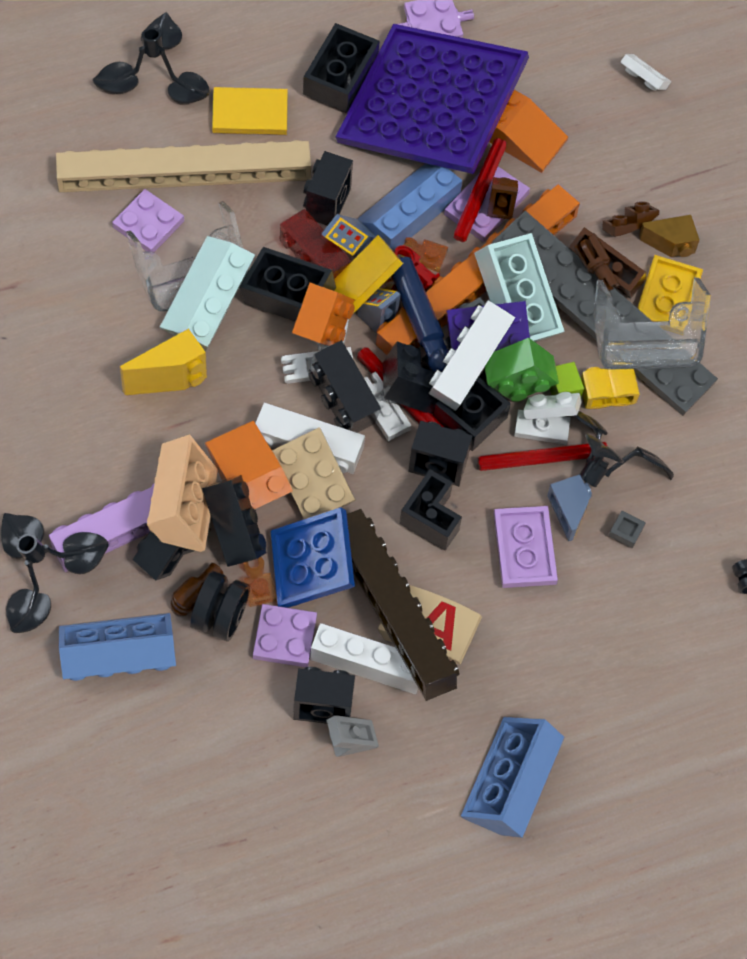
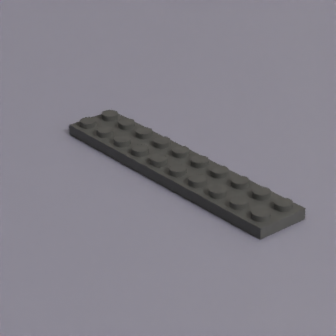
(575, 294)

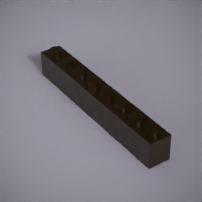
(399, 611)

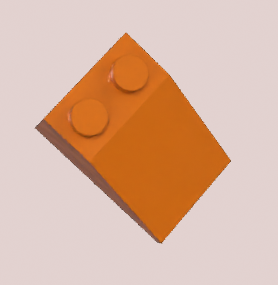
(529, 132)
(249, 455)

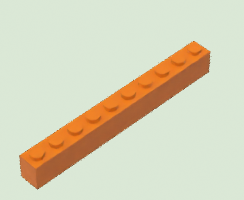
(465, 281)

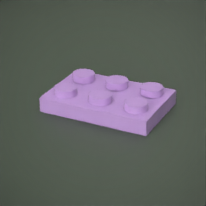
(483, 224)
(525, 547)

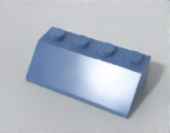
(412, 204)
(116, 646)
(513, 776)

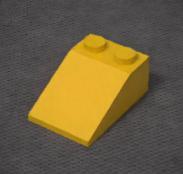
(167, 367)

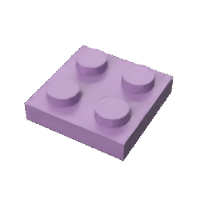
(149, 220)
(285, 635)

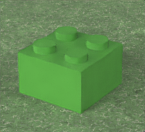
(521, 370)

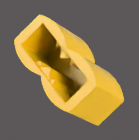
(609, 387)

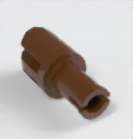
(596, 260)
(186, 595)

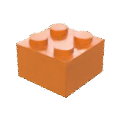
(323, 315)

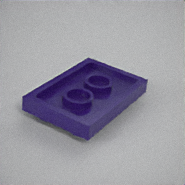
(518, 330)

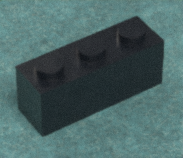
(235, 520)

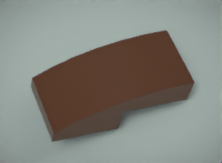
(632, 220)

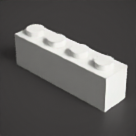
(471, 355)
(283, 426)
(361, 657)

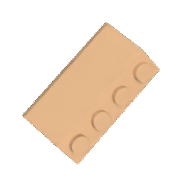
(178, 503)

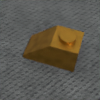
(671, 236)

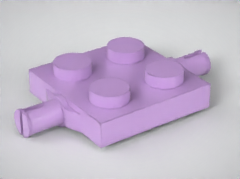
(436, 16)

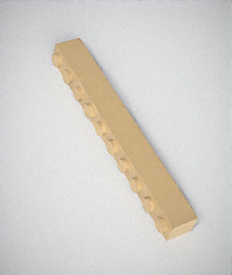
(183, 166)

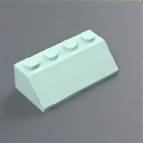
(516, 274)
(208, 290)

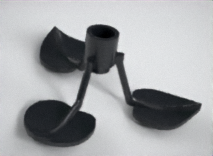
(158, 36)
(597, 467)
(22, 538)

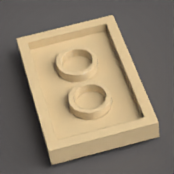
(313, 474)

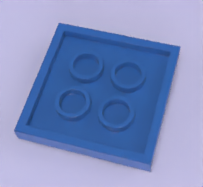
(312, 558)

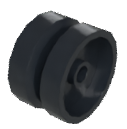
(220, 606)

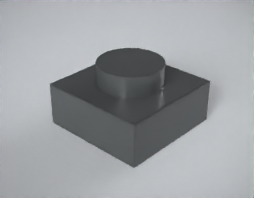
(627, 529)

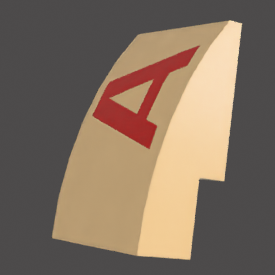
(451, 622)

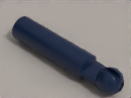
(420, 313)

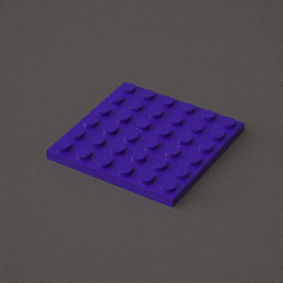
(433, 98)

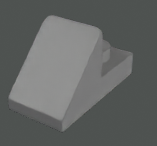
(351, 735)

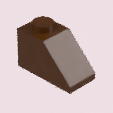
(502, 198)

